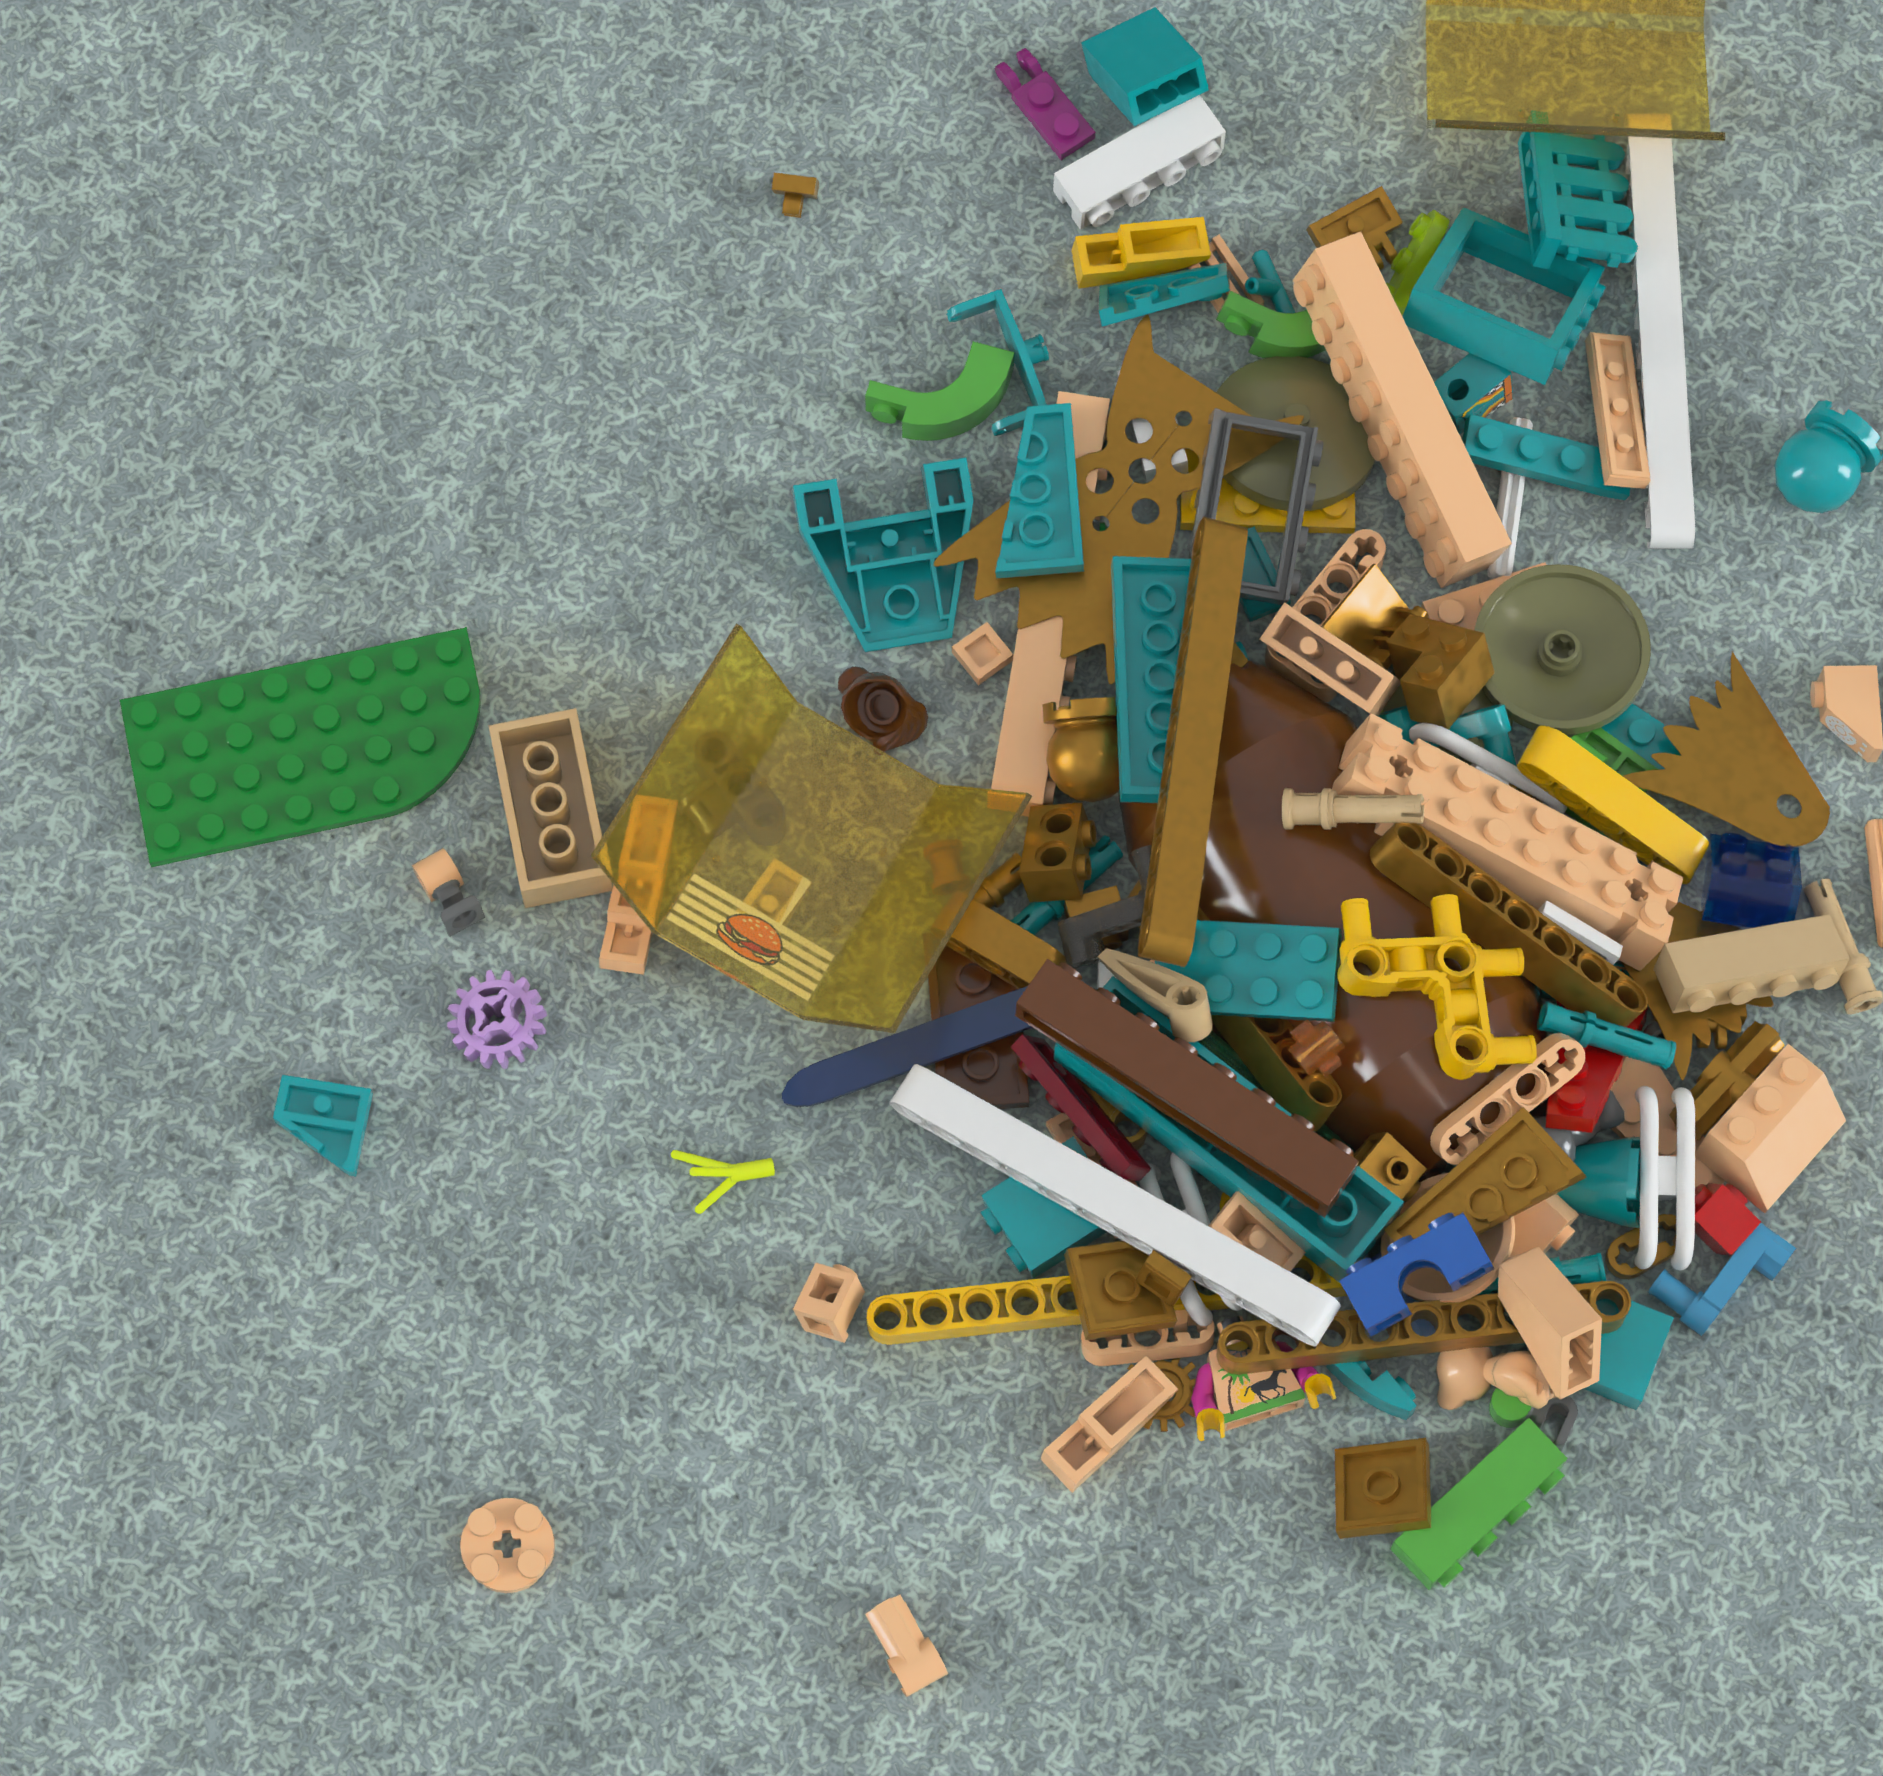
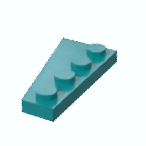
(1043, 508)

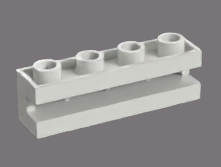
(1139, 162)

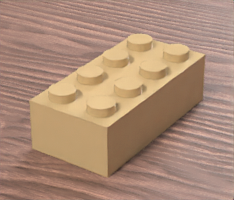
(549, 807)

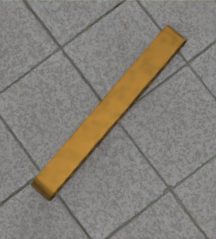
(1402, 1338)

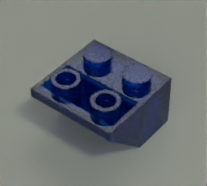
(1750, 882)

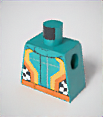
(1479, 385)

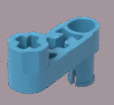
(1761, 1251)

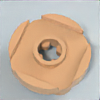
(528, 1561)

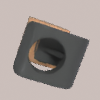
(442, 882)

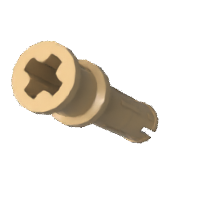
(1329, 808)
(1855, 979)

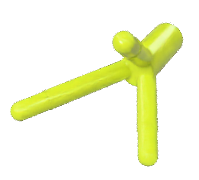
(734, 1172)

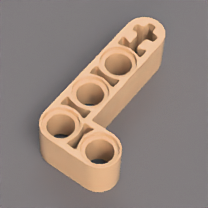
(1322, 601)

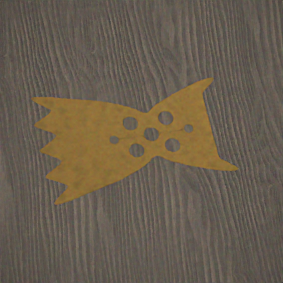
(1147, 390)

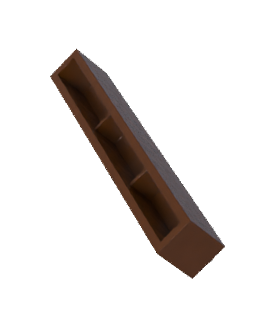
(1187, 1087)

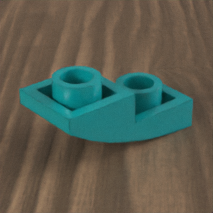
(1383, 1393)

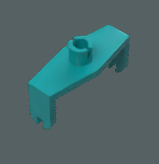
(1026, 352)

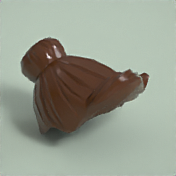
(880, 708)

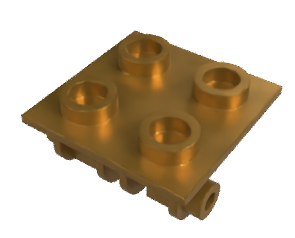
(1370, 616)

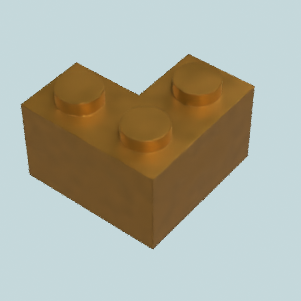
(1439, 668)

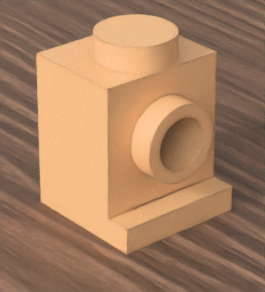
(829, 1301)

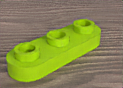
(1411, 261)

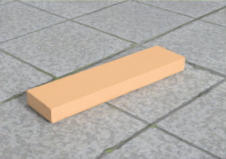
(1617, 410)

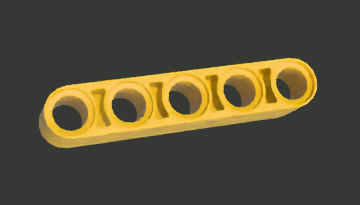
(1611, 803)

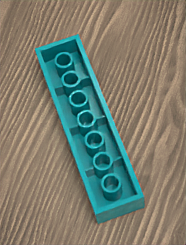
(1330, 1242)

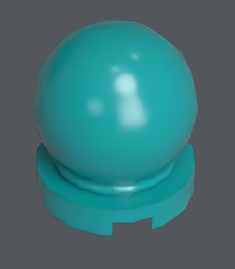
(1825, 461)

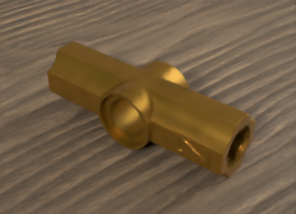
(1731, 1075)

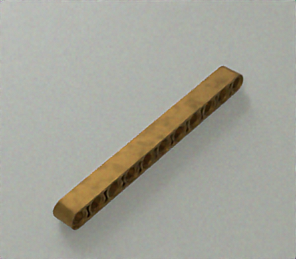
(1193, 743)

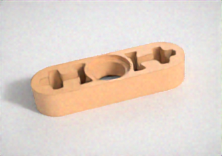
(1134, 1352)

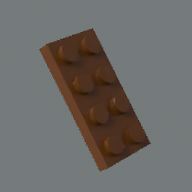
(988, 1070)

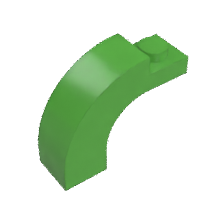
(1272, 331)
(951, 409)

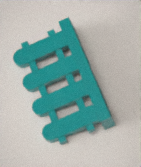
(1553, 210)

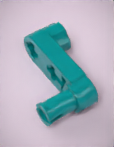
(1487, 723)

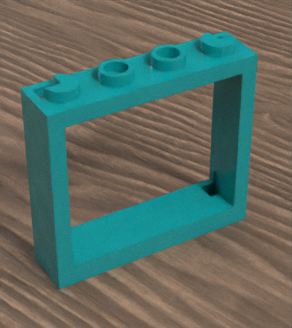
(1490, 335)

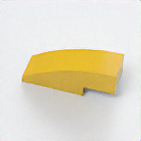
(1139, 251)

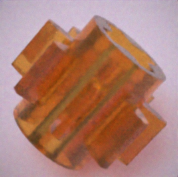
(1316, 1048)

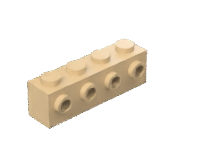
(1751, 964)

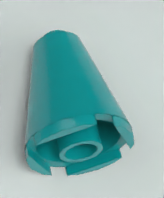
(1611, 1183)

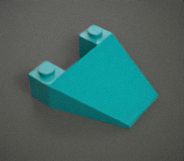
(885, 564)

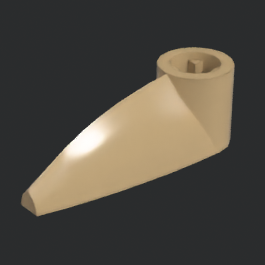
(1166, 991)

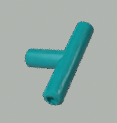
(1269, 283)

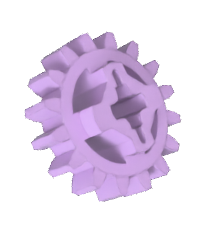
(505, 1004)

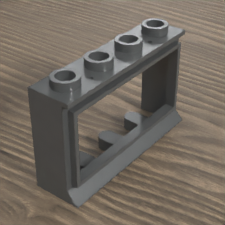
(1301, 494)

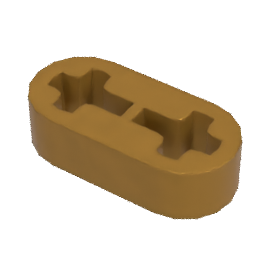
(1630, 1242)

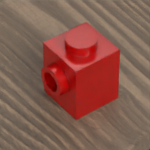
(1722, 1217)

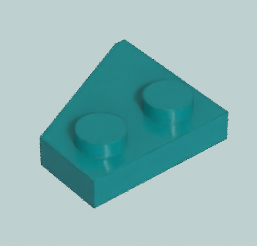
(325, 1118)

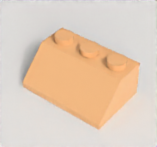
(1773, 1129)

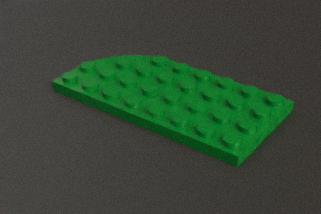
(300, 745)

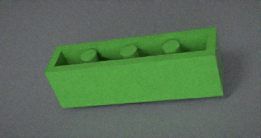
(1480, 1503)

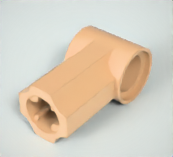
(909, 1653)

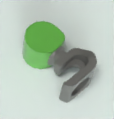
(1511, 1412)

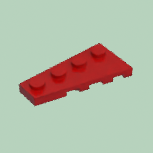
(1583, 1098)

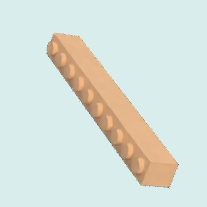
(1037, 667)

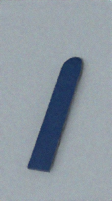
(900, 1051)

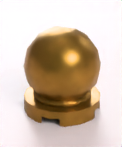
(1084, 748)

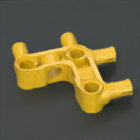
(1457, 996)

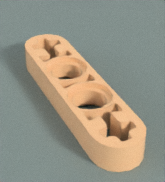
(1504, 1092)

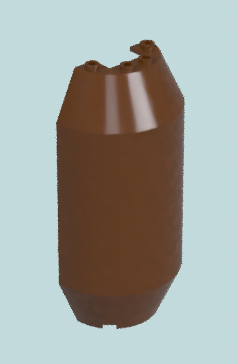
(1299, 877)

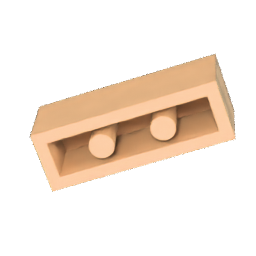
(1330, 660)

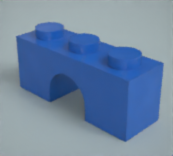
(1378, 1285)

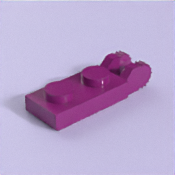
(1046, 106)

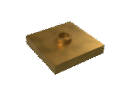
(1108, 1294)
(1382, 1488)

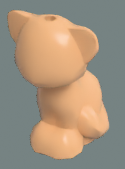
(1470, 1372)

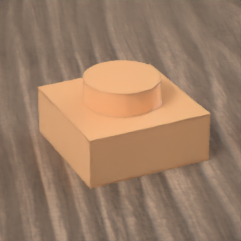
(982, 653)

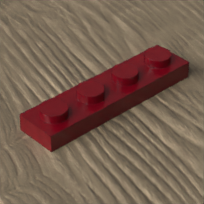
(1071, 1098)

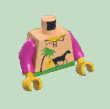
(1234, 1400)

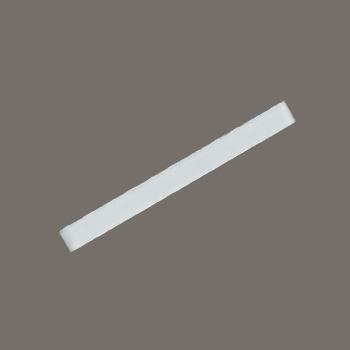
(1661, 343)
(1115, 1205)

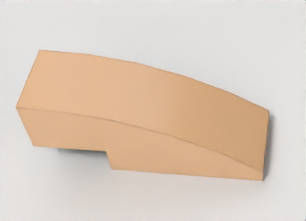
(1108, 1424)

